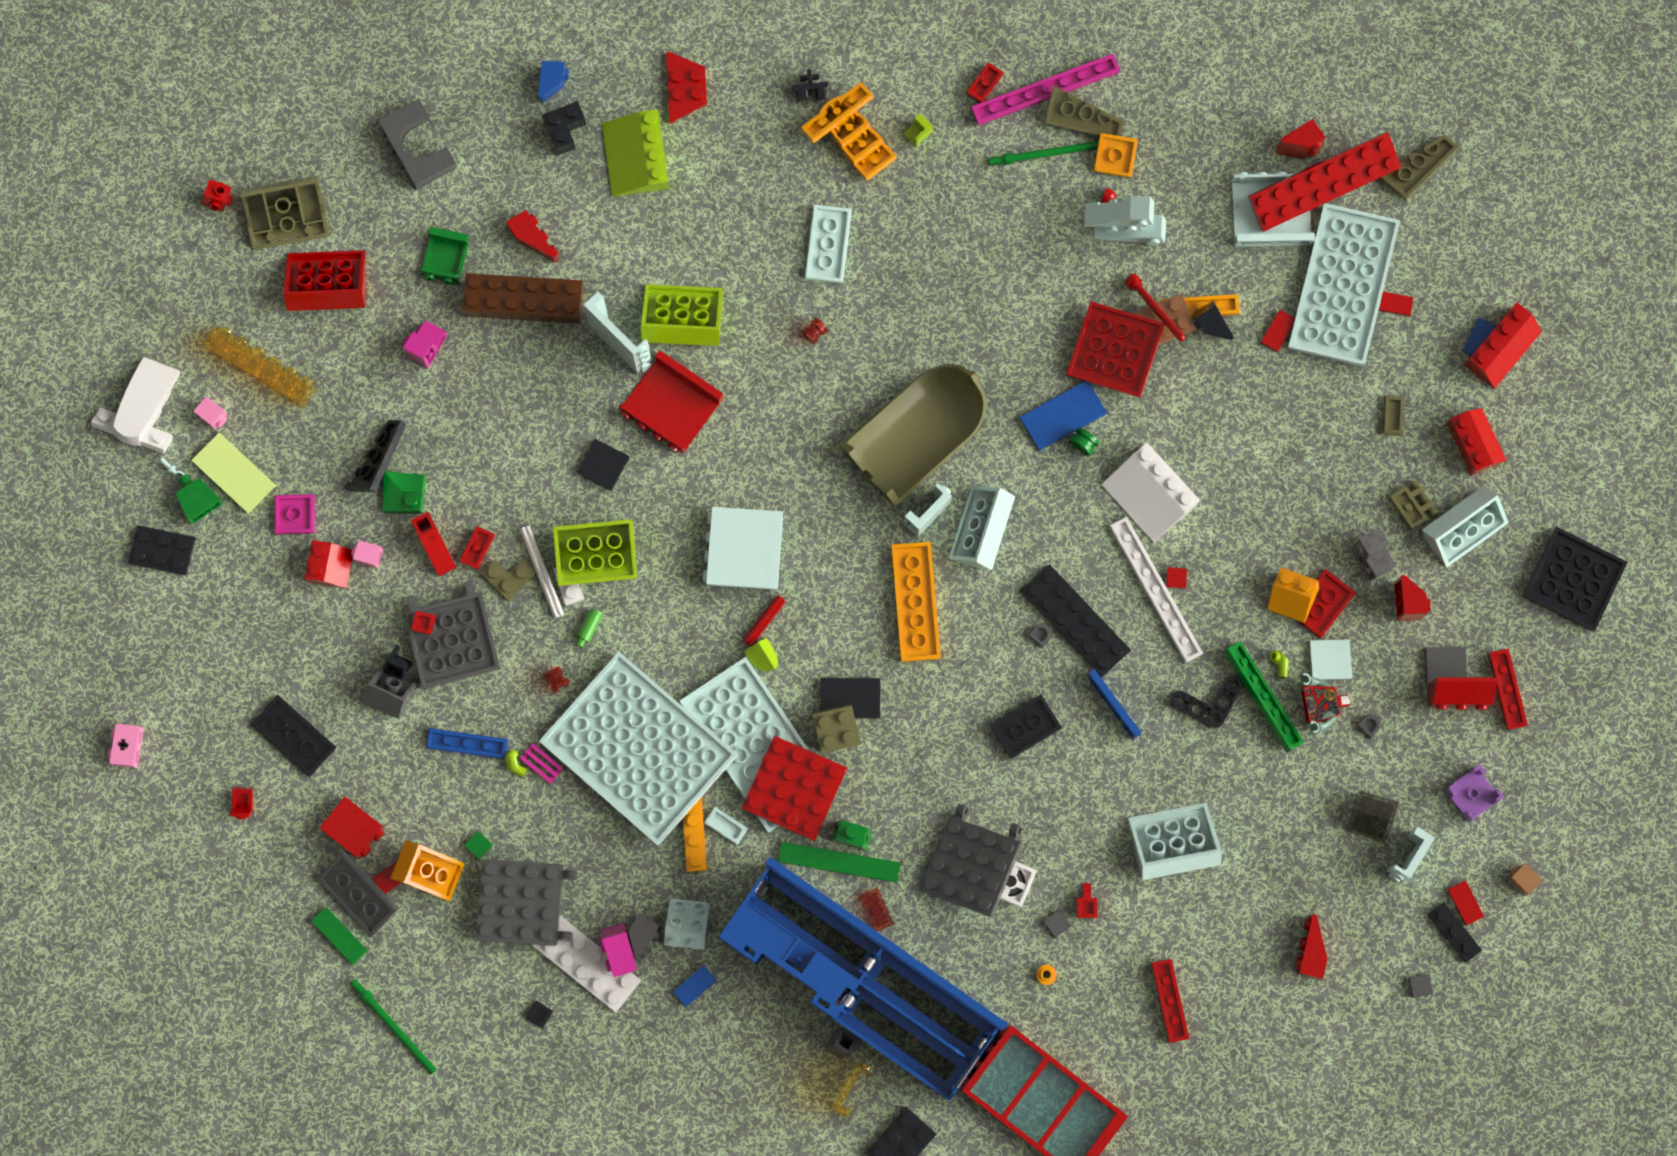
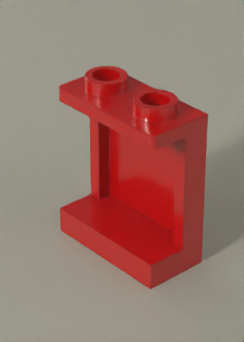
(352, 828)

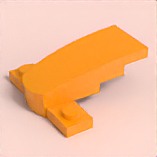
(852, 132)

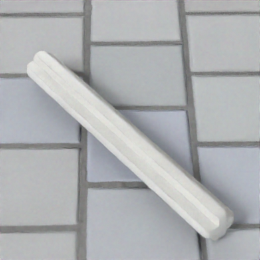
(541, 572)

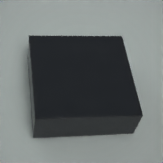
(539, 1014)

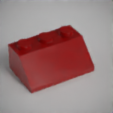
(1476, 441)
(1462, 693)

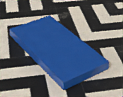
(1063, 415)

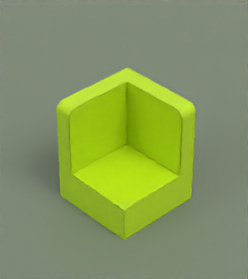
(919, 130)

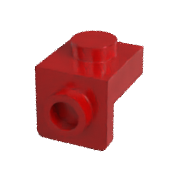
(242, 802)

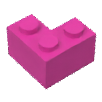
(424, 343)
(616, 944)

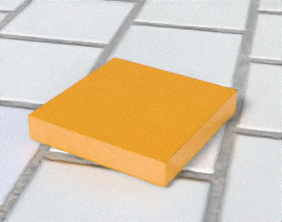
(1115, 155)

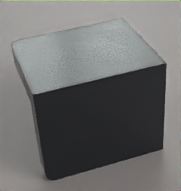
(397, 665)

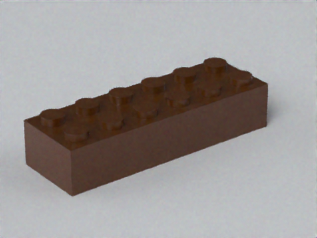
(523, 298)

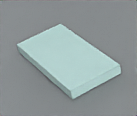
(828, 244)

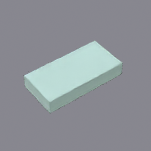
(725, 825)

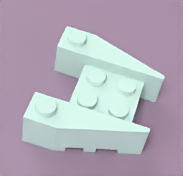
(1126, 220)

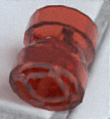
(814, 330)
(556, 679)

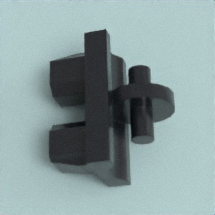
(801, 90)

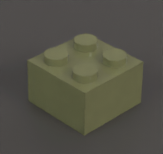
(836, 728)

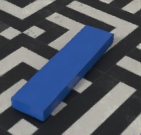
(1113, 704)
(466, 743)

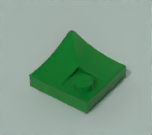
(403, 493)

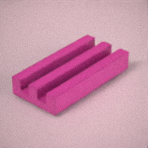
(529, 752)

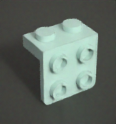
(686, 924)

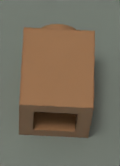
(1524, 878)

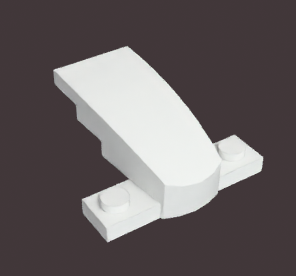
(141, 407)

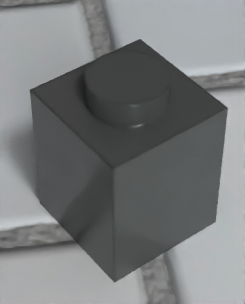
(841, 1043)

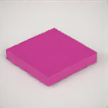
(295, 514)

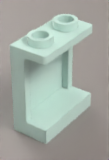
(919, 525)
(1423, 841)

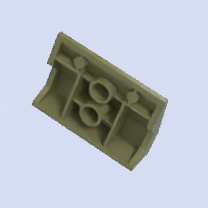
(285, 212)

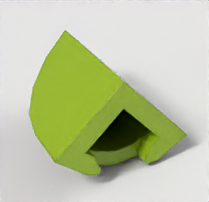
(762, 655)

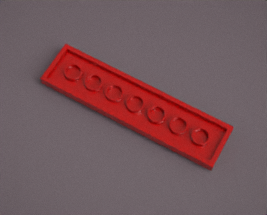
(1324, 181)

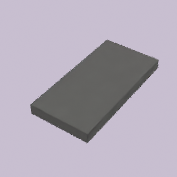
(357, 893)

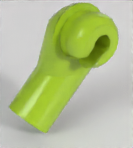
(1281, 662)
(512, 764)

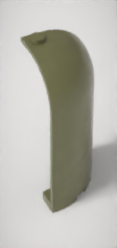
(918, 430)

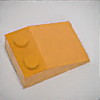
(427, 870)

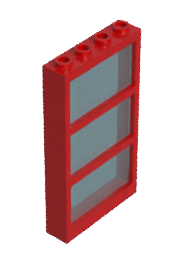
(1041, 1099)

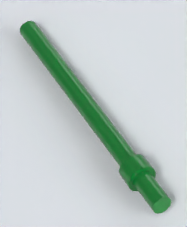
(1009, 158)
(367, 997)

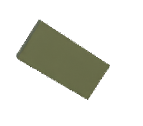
(1393, 415)

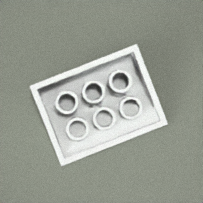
(1150, 492)

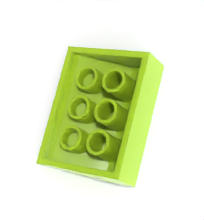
(635, 153)
(682, 315)
(595, 552)

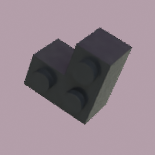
(560, 123)

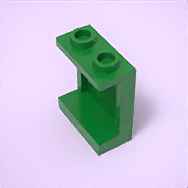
(445, 256)

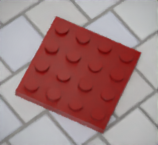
(1115, 349)
(794, 788)

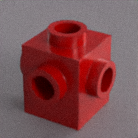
(217, 196)

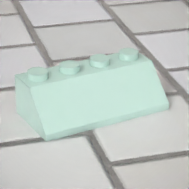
(1465, 525)
(982, 527)

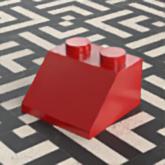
(1302, 142)
(328, 564)
(1410, 600)

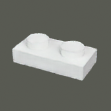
(570, 593)

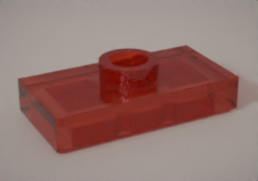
(876, 909)

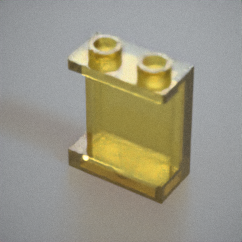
(837, 1104)

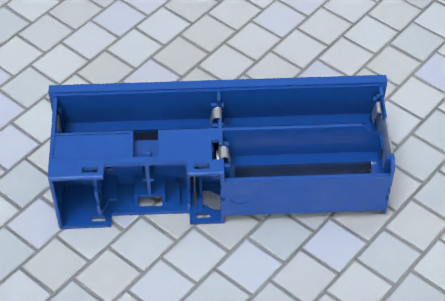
(841, 982)

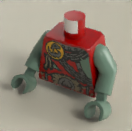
(1320, 703)

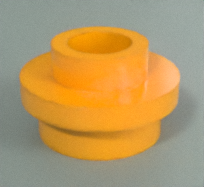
(1039, 975)

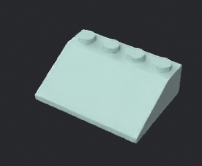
(1175, 841)

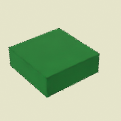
(478, 845)

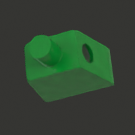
(196, 498)
(851, 835)

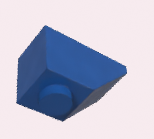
(551, 79)

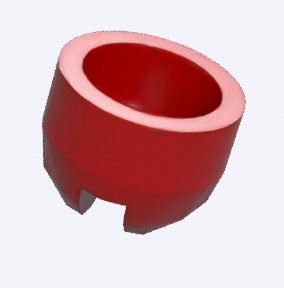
(1108, 195)

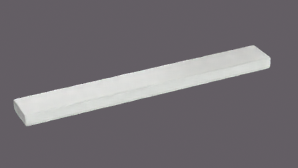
(1156, 590)

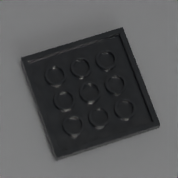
(1574, 579)

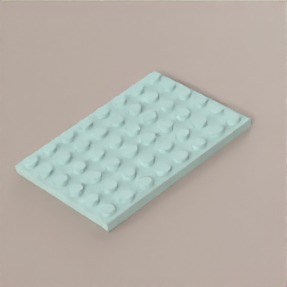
(638, 748)

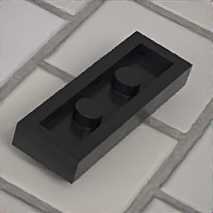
(1454, 932)

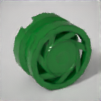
(1083, 441)

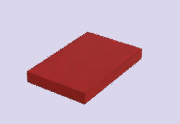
(1328, 603)

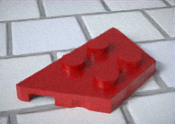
(685, 86)

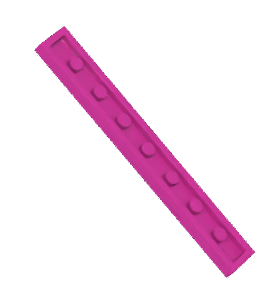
(1042, 90)

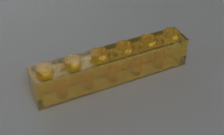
(259, 366)

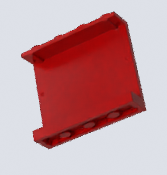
(671, 403)

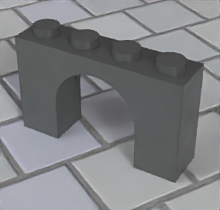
(419, 170)

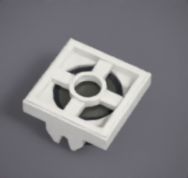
(1016, 883)

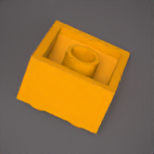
(1293, 595)

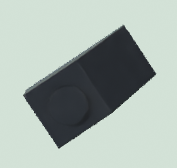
(1212, 321)

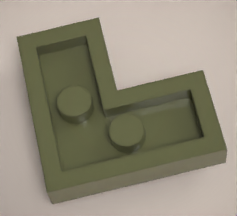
(508, 583)

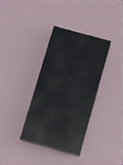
(293, 736)

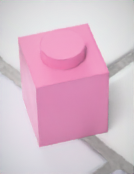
(211, 413)
(367, 554)

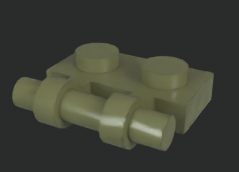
(1409, 509)

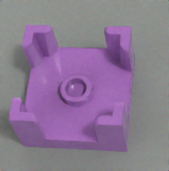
(1473, 793)

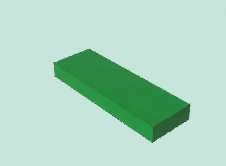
(339, 935)

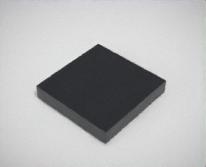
(603, 465)

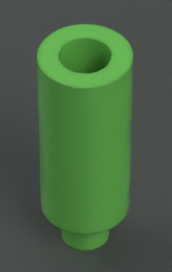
(588, 627)

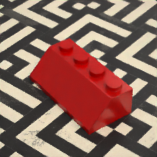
(1504, 345)

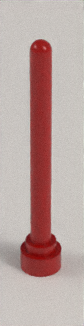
(1134, 283)

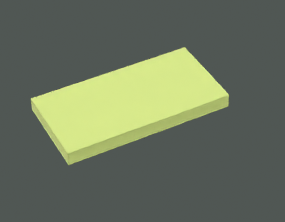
(233, 473)

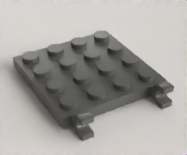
(459, 641)
(971, 864)
(521, 902)

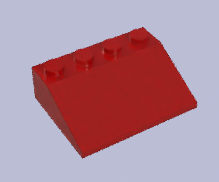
(325, 280)

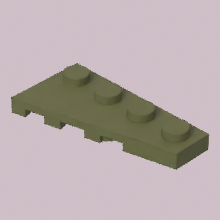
(1075, 114)
(1420, 167)

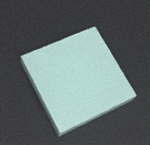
(1330, 659)

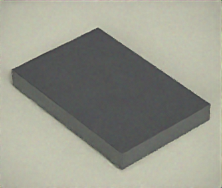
(1444, 663)

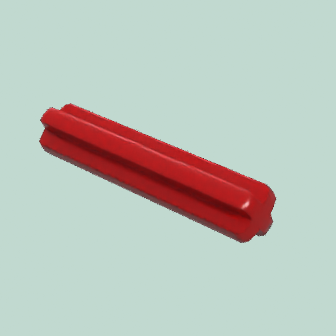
(764, 620)

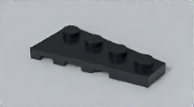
(377, 459)

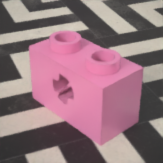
(133, 737)

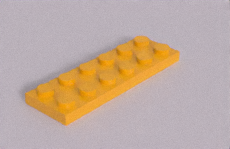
(915, 602)

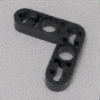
(1214, 709)

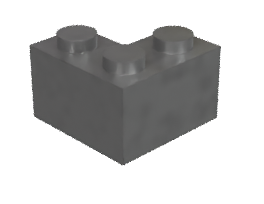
(1373, 554)

